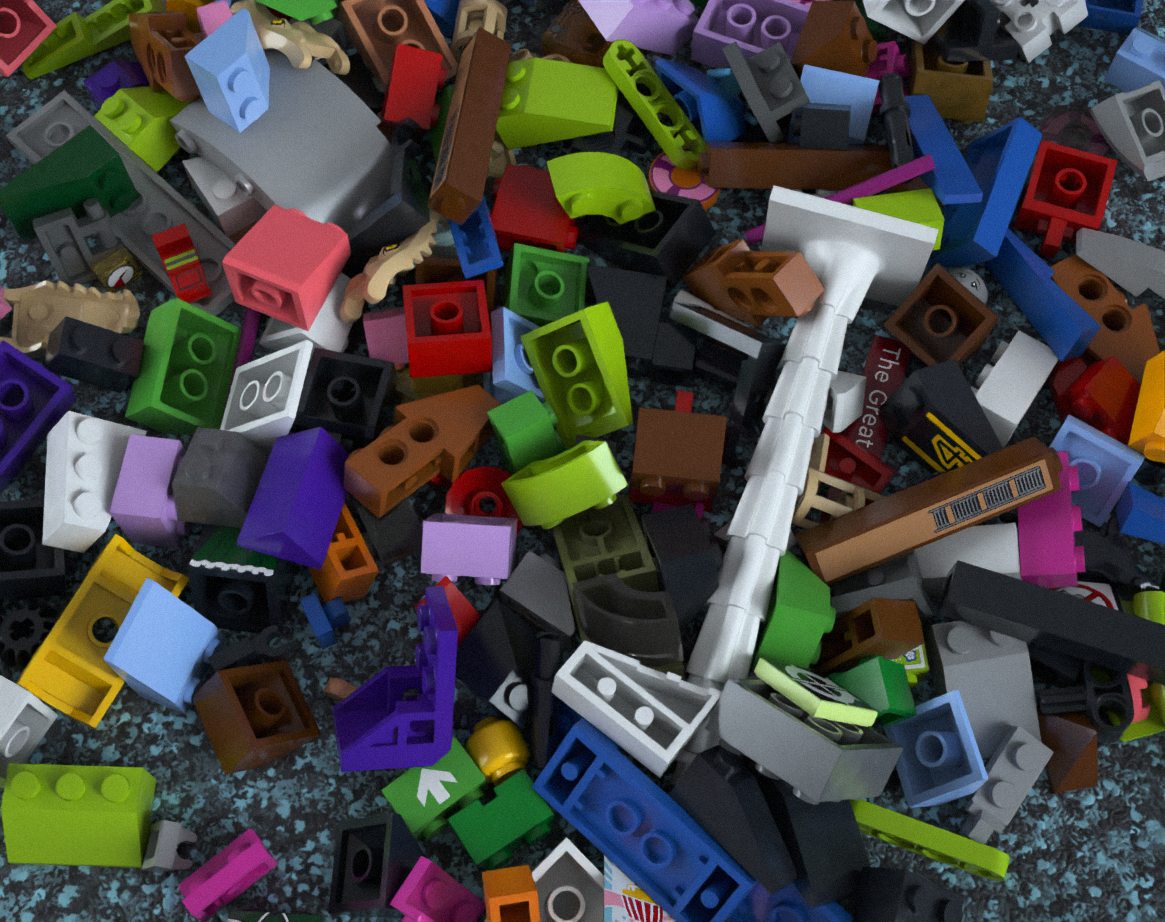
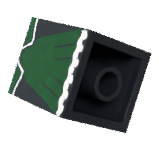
(238, 585)

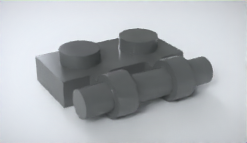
(67, 245)

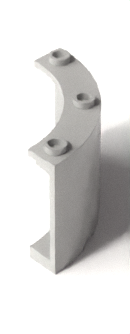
(305, 152)

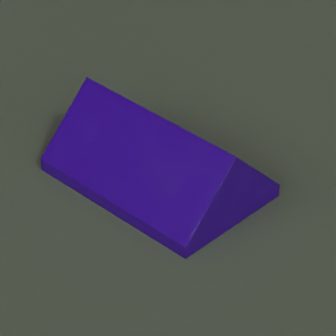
(298, 499)

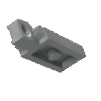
(1010, 777)

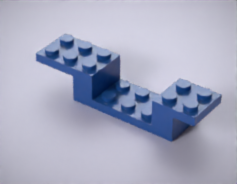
(656, 837)

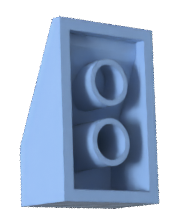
(163, 648)

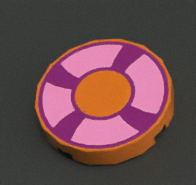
(687, 183)

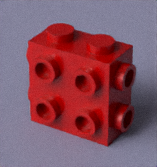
(530, 212)

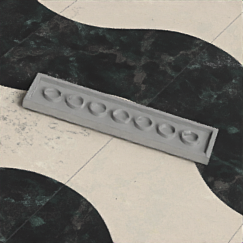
(153, 212)

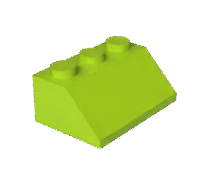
(77, 815)

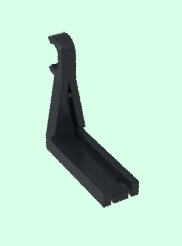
(401, 213)
(755, 373)

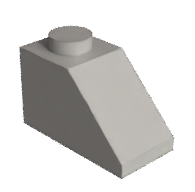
(541, 595)

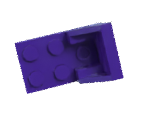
(391, 731)

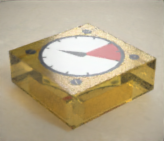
(117, 271)

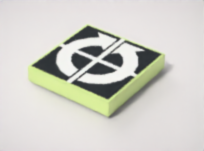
(815, 693)

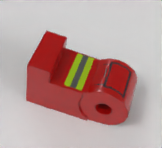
(182, 263)

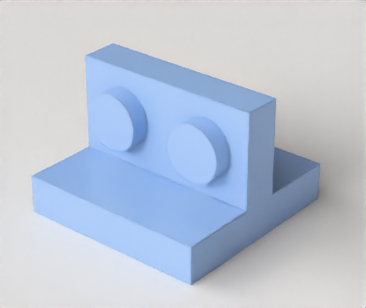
(511, 367)
(1102, 464)

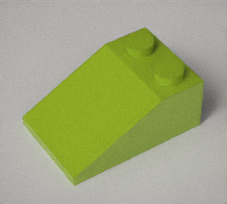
(554, 102)
(582, 372)

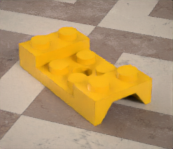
(70, 663)

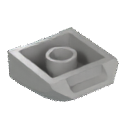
(1136, 128)

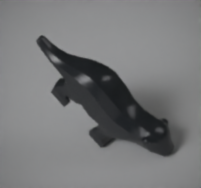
(1107, 558)

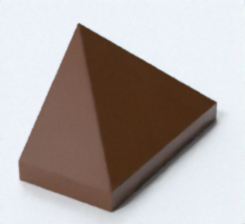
(1074, 748)

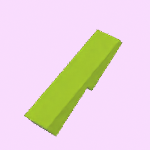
(82, 37)

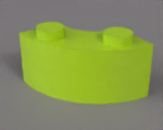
(600, 185)
(565, 484)

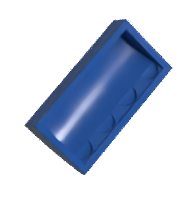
(1000, 167)

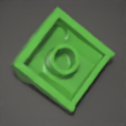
(544, 283)

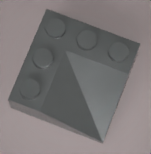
(812, 754)

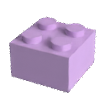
(144, 492)
(469, 547)

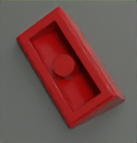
(856, 464)

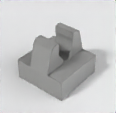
(162, 846)

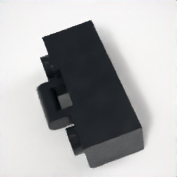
(624, 128)

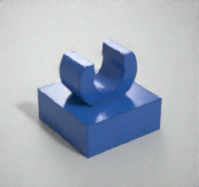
(325, 618)

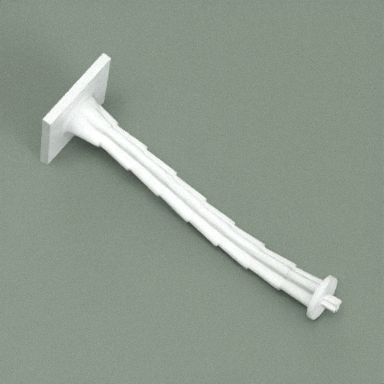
(853, 258)

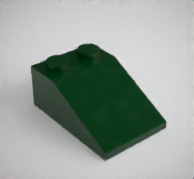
(65, 179)

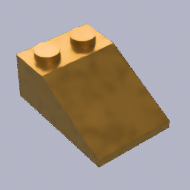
(955, 88)

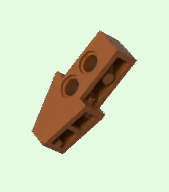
(160, 45)
(754, 282)
(1134, 334)
(426, 440)

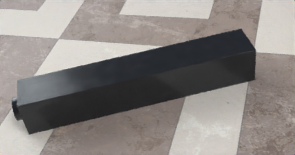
(1055, 621)

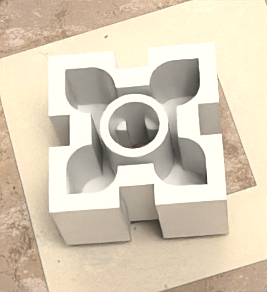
(1033, 25)

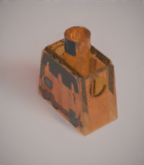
(575, 37)

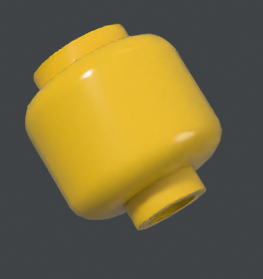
(498, 749)

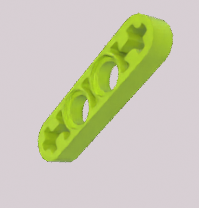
(649, 106)
(930, 841)

